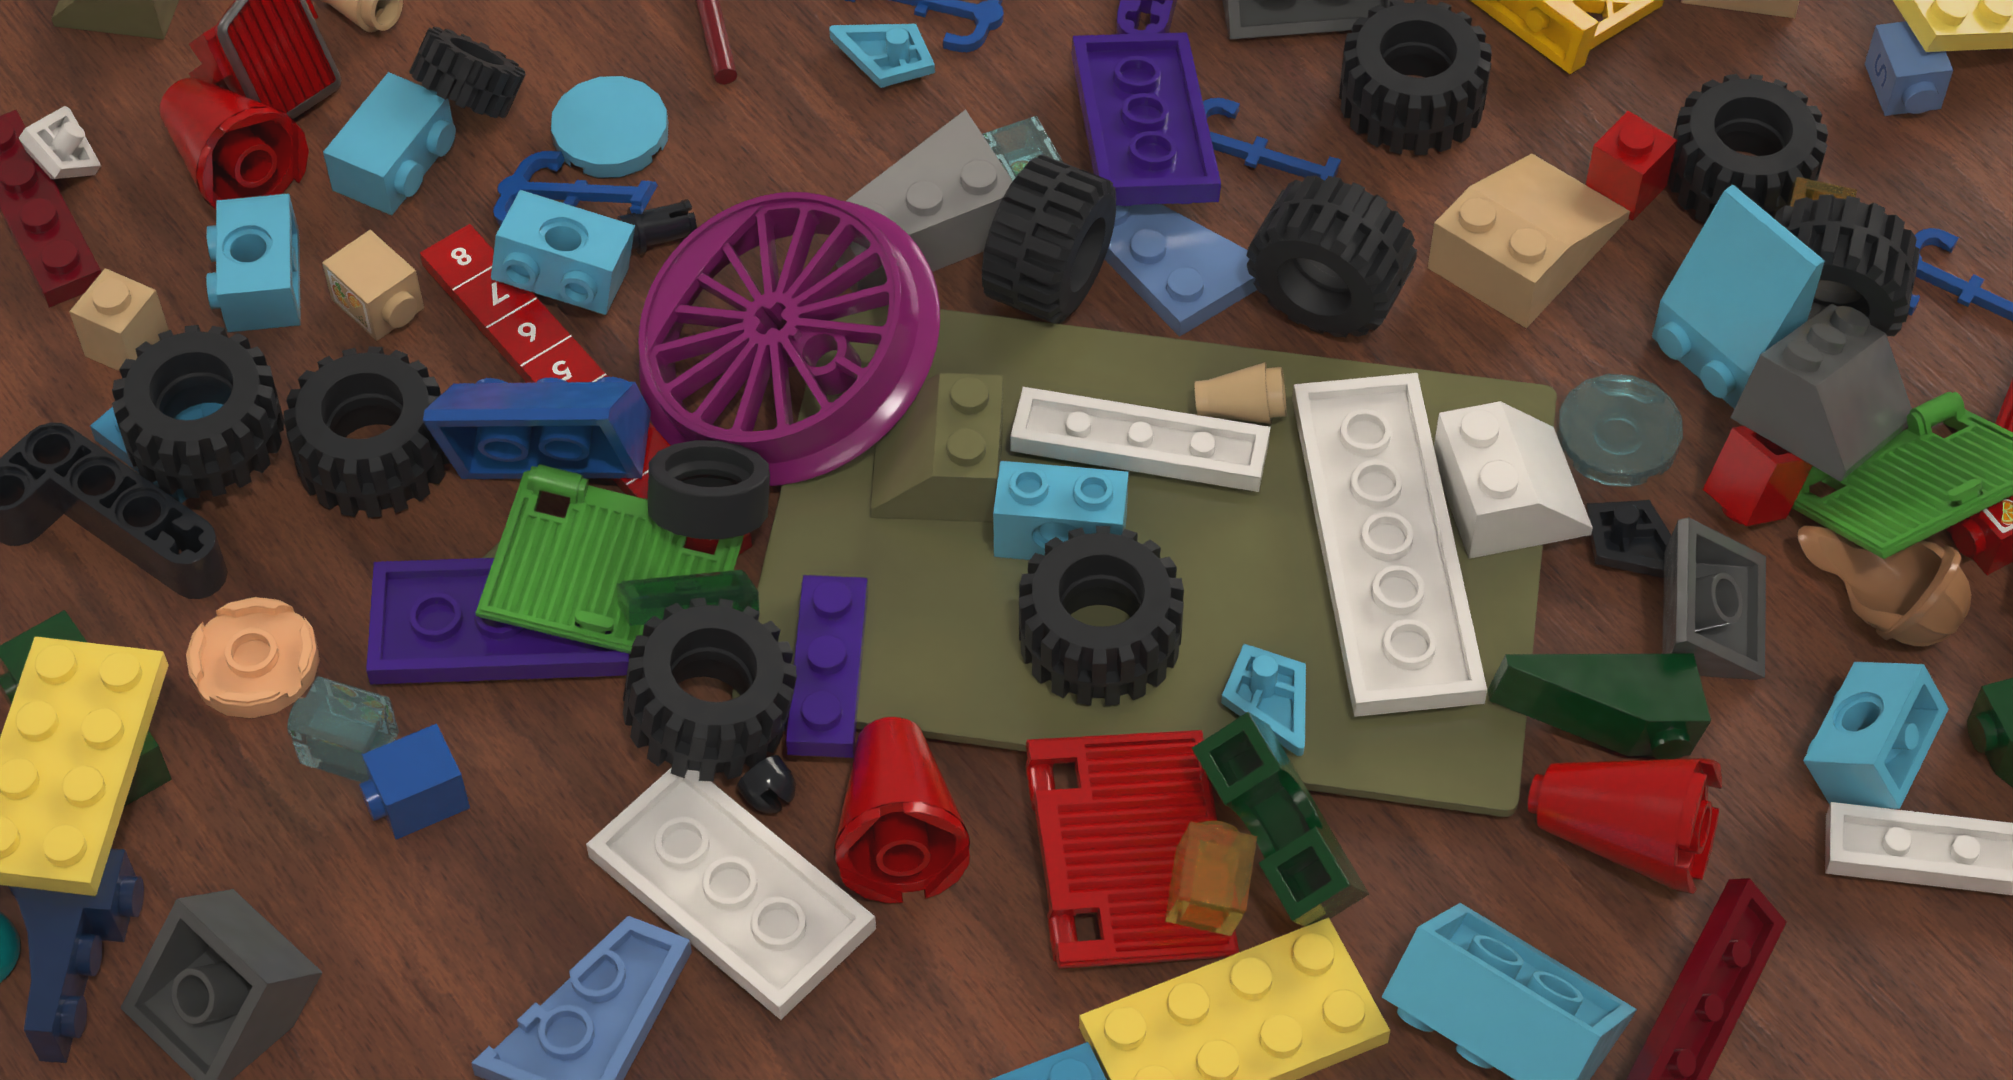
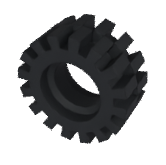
(467, 72)

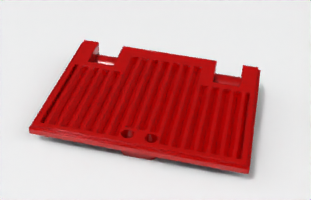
(1116, 844)

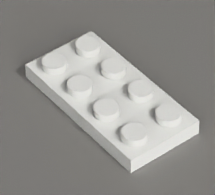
(732, 889)

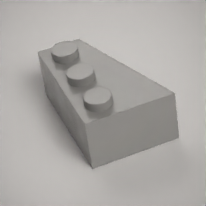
(939, 196)

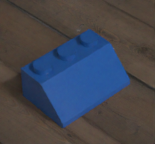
(574, 426)

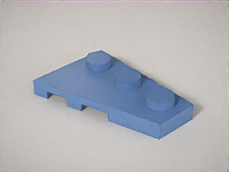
(1177, 265)
(598, 1015)

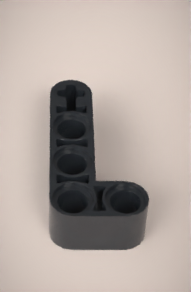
(67, 474)

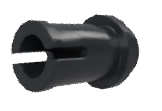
(660, 224)

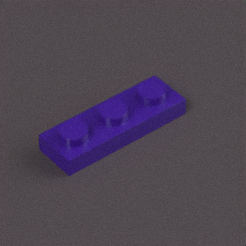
(828, 666)

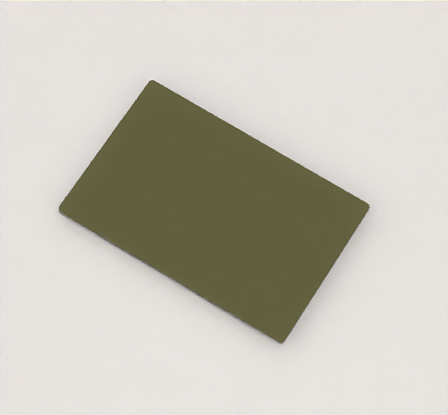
(1249, 564)

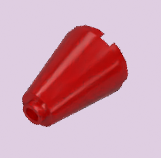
(232, 141)
(1634, 813)
(898, 818)

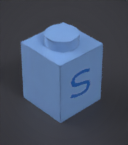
(1905, 74)

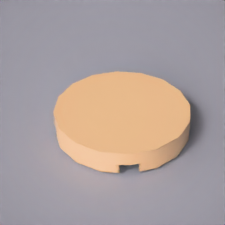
(253, 658)

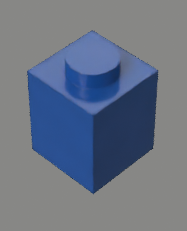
(413, 782)

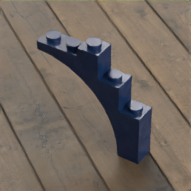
(67, 948)

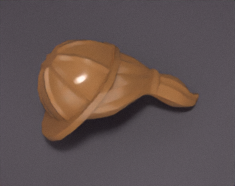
(1907, 597)

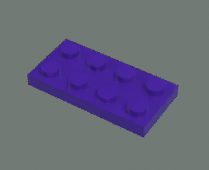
(1146, 118)
(430, 632)

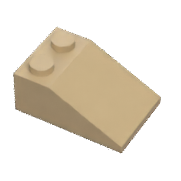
(1522, 236)

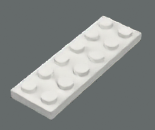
(1388, 546)

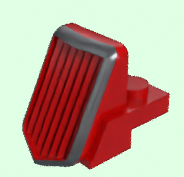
(269, 54)

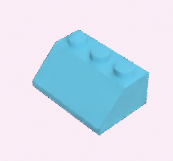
(1504, 1000)

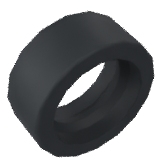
(708, 489)

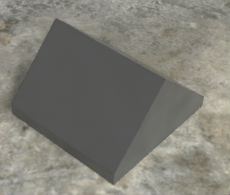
(1714, 602)

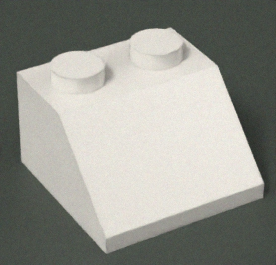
(1506, 480)

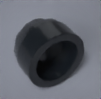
(765, 783)

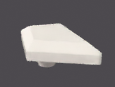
(60, 146)

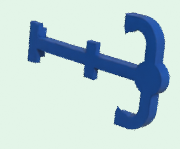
(986, 15)
(1257, 152)
(571, 193)
(1967, 292)

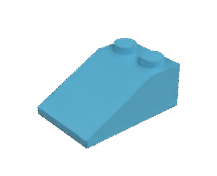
(1736, 295)

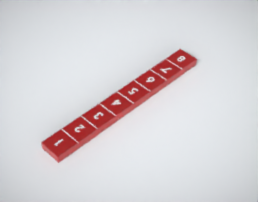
(527, 335)

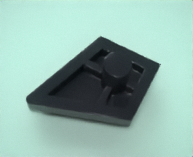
(1628, 536)

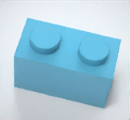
(390, 144)

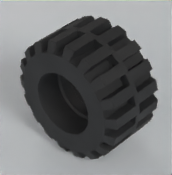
(1407, 109)
(1750, 119)
(1048, 239)
(1865, 255)
(1331, 256)
(189, 372)
(356, 394)
(1107, 572)
(719, 646)

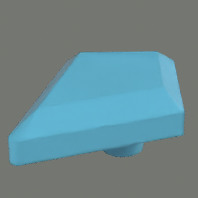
(885, 51)
(1272, 691)

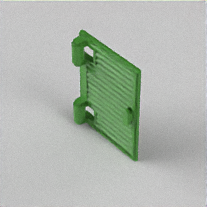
(1917, 480)
(568, 568)

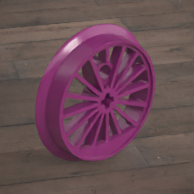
(790, 329)

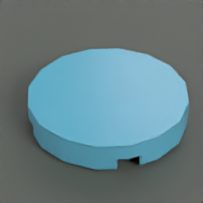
(609, 126)

